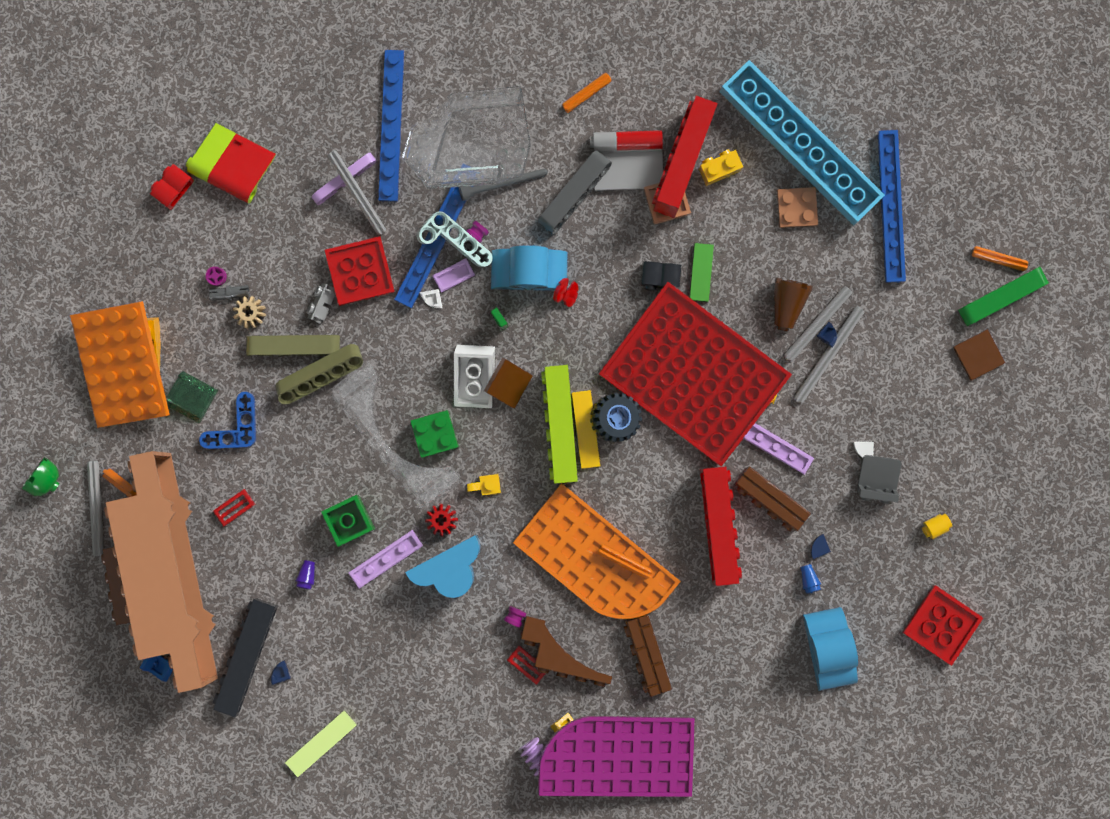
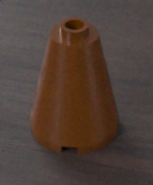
(789, 302)

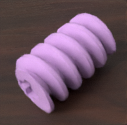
(533, 752)

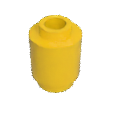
(936, 526)

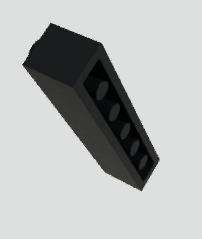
(245, 657)

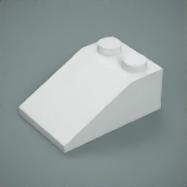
(471, 375)

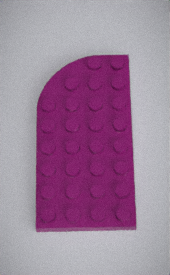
(619, 757)

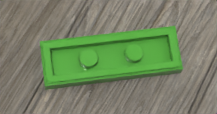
(701, 272)

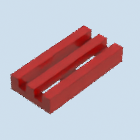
(247, 498)
(511, 661)

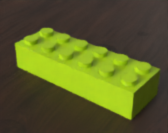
(561, 424)

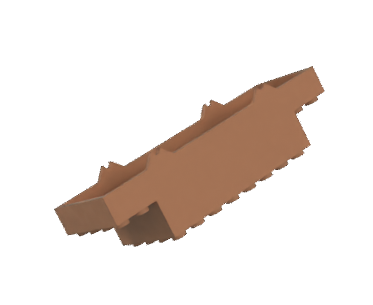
(161, 572)

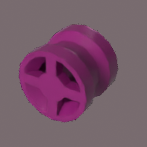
(477, 231)
(212, 276)
(515, 616)

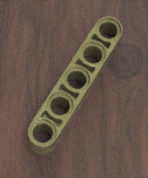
(292, 345)
(319, 374)

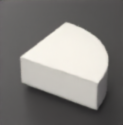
(432, 298)
(864, 448)

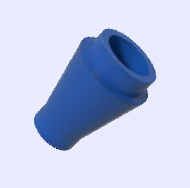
(809, 579)

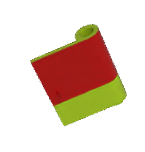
(230, 163)

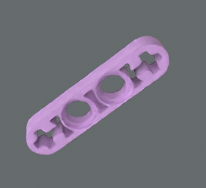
(355, 169)

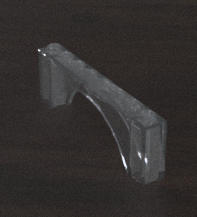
(357, 396)

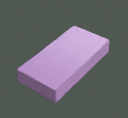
(453, 275)

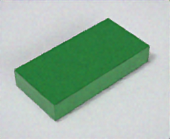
(499, 319)

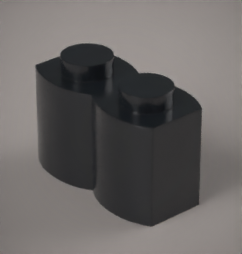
(657, 274)

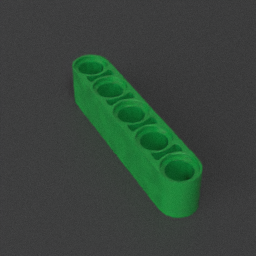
(1003, 296)

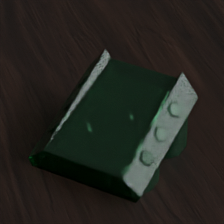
(191, 397)

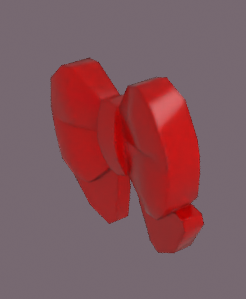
(568, 296)

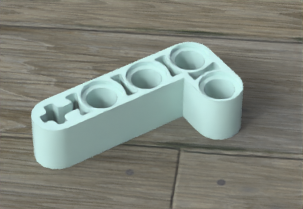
(458, 242)

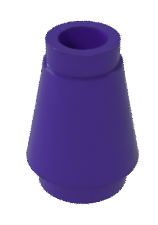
(306, 575)

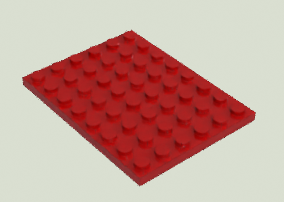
(695, 374)

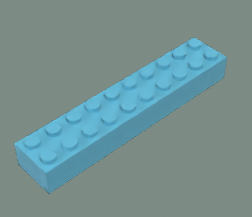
(801, 142)

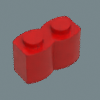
(171, 186)

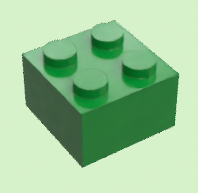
(434, 434)
(348, 520)

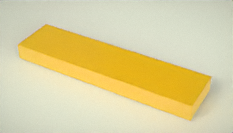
(586, 436)

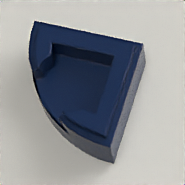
(828, 335)
(819, 547)
(280, 673)

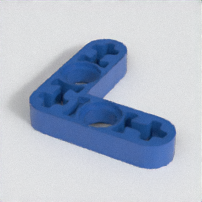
(236, 434)

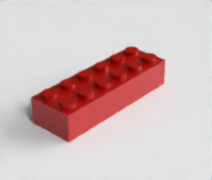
(684, 156)
(719, 526)

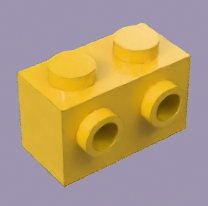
(721, 167)

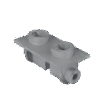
(323, 296)

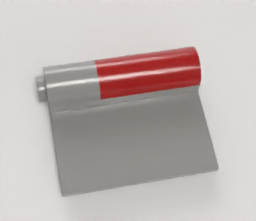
(634, 158)

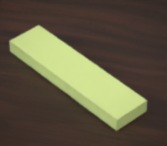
(320, 743)

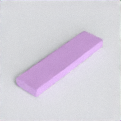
(779, 448)
(385, 559)

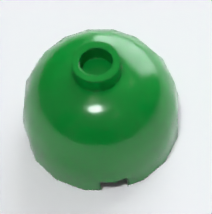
(42, 479)

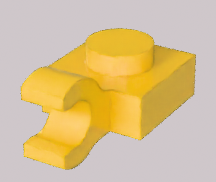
(488, 485)

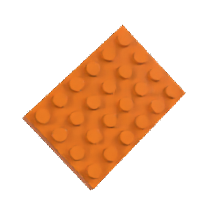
(120, 364)

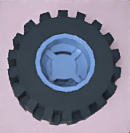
(615, 417)

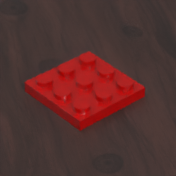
(359, 271)
(942, 625)

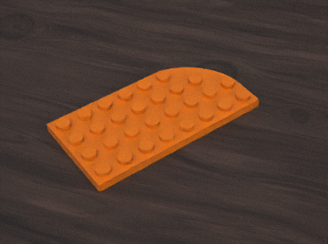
(566, 544)

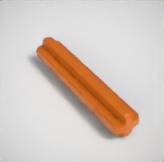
(586, 92)
(999, 258)
(119, 482)
(625, 561)

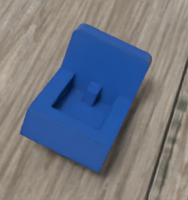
(158, 667)

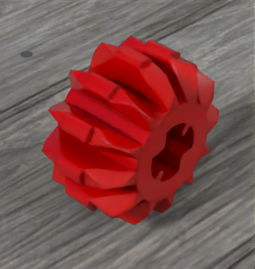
(437, 515)

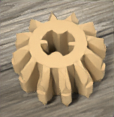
(254, 306)

